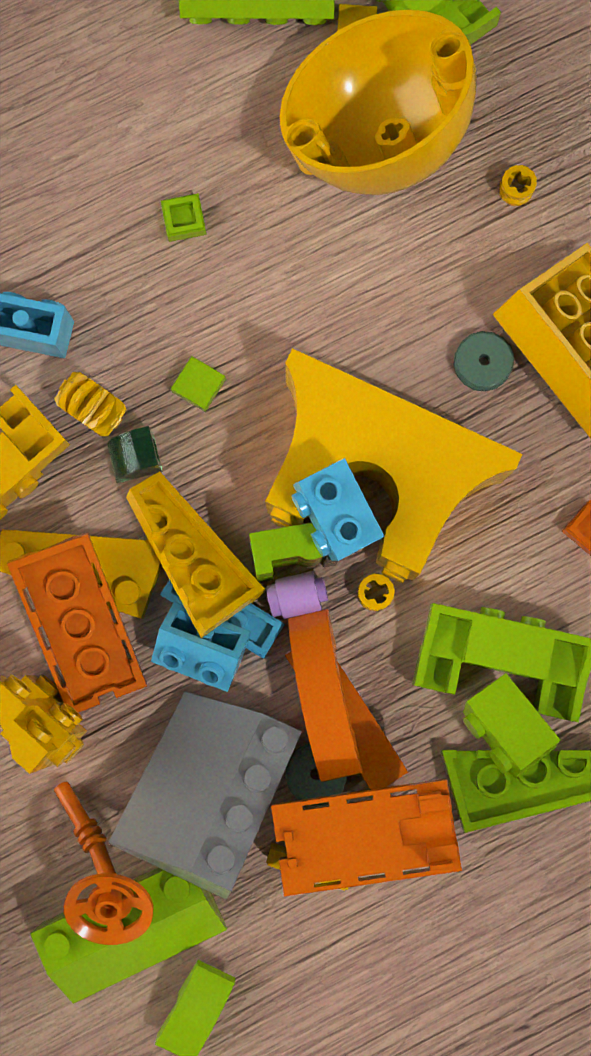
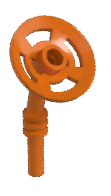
(112, 896)

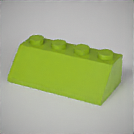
(273, 11)
(180, 920)

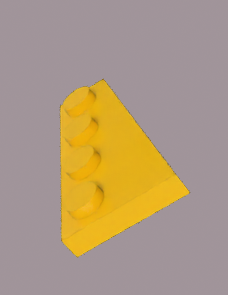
(196, 560)
(127, 564)

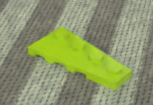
(491, 797)

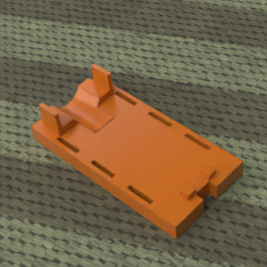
(77, 622)
(366, 837)

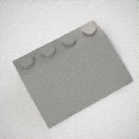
(206, 791)

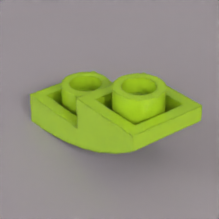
(196, 1010)

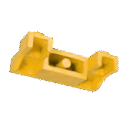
(25, 447)
(38, 723)

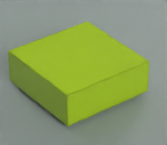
(183, 217)
(198, 384)

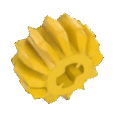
(90, 404)

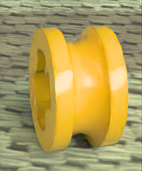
(524, 176)
(379, 580)

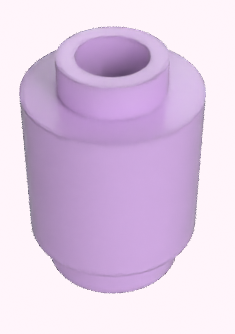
(296, 595)

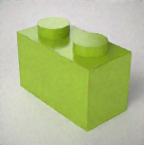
(509, 726)

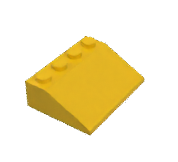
(553, 330)

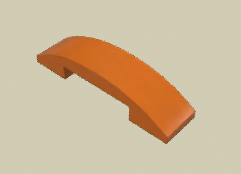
(323, 696)
(377, 756)

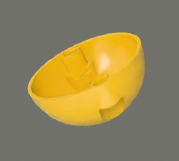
(381, 102)

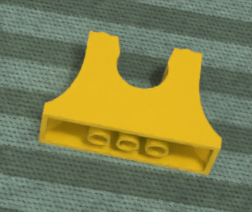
(409, 451)

